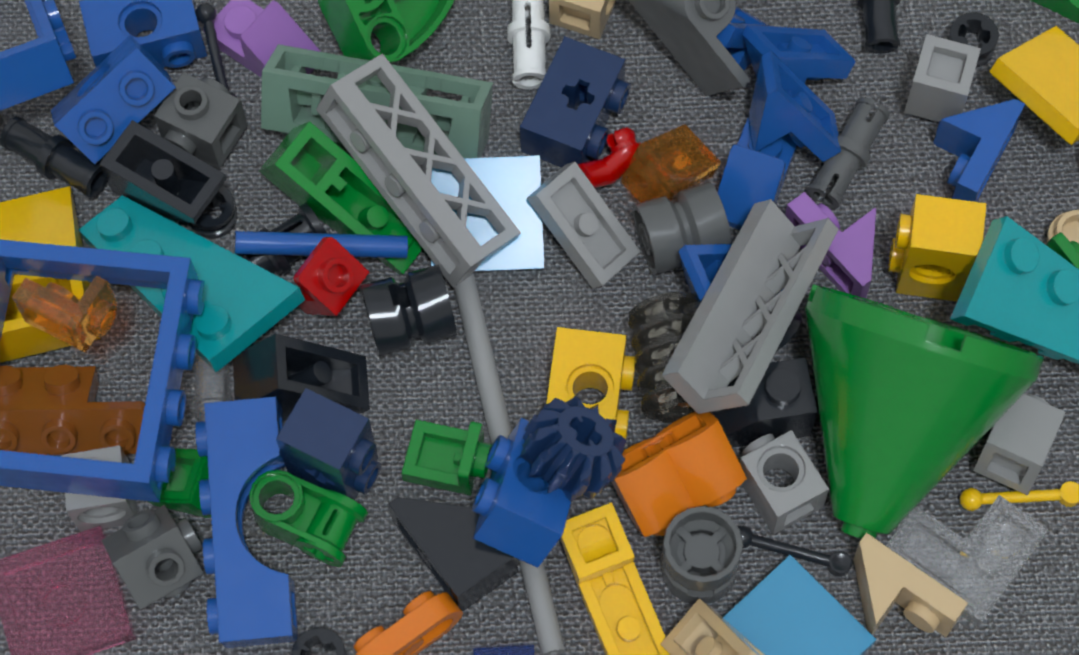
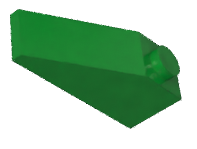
(336, 188)

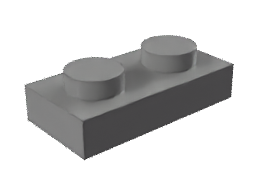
(583, 225)

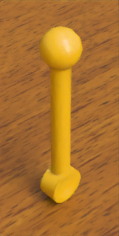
(1067, 495)

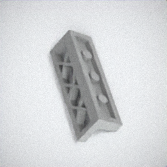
(401, 180)
(743, 304)

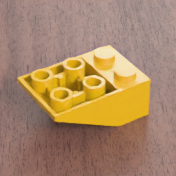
(43, 219)

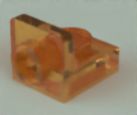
(669, 165)
(66, 317)

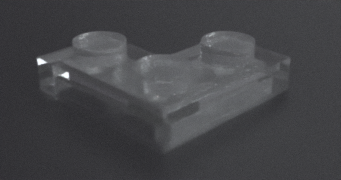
(974, 567)

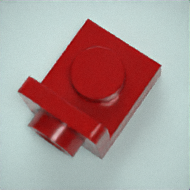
(328, 278)

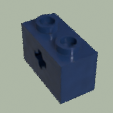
(574, 105)
(329, 446)

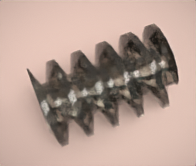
(657, 331)

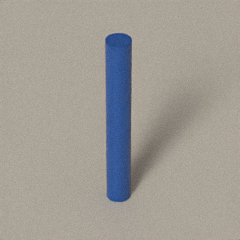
(304, 243)

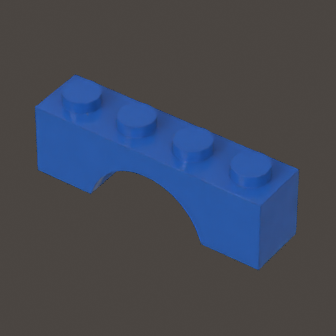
(251, 600)

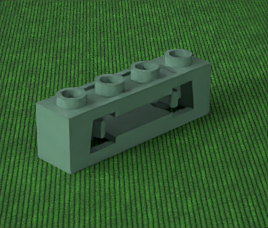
(292, 97)

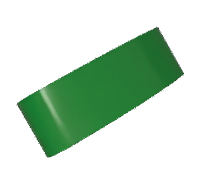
(396, 23)

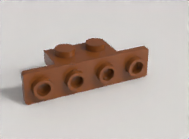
(58, 415)

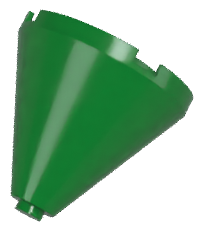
(901, 402)

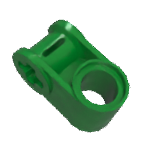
(315, 523)

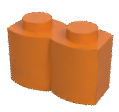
(676, 471)

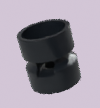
(409, 310)

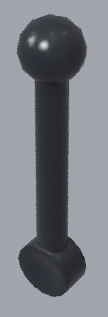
(206, 15)
(838, 563)

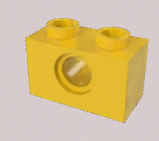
(937, 246)
(592, 361)

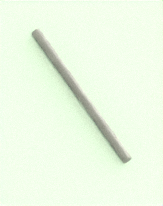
(498, 424)

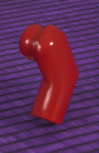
(613, 166)

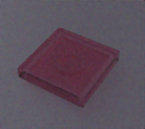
(63, 598)

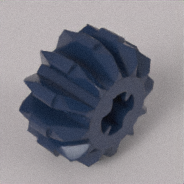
(573, 448)

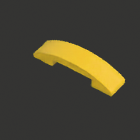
(611, 584)

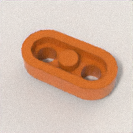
(424, 622)

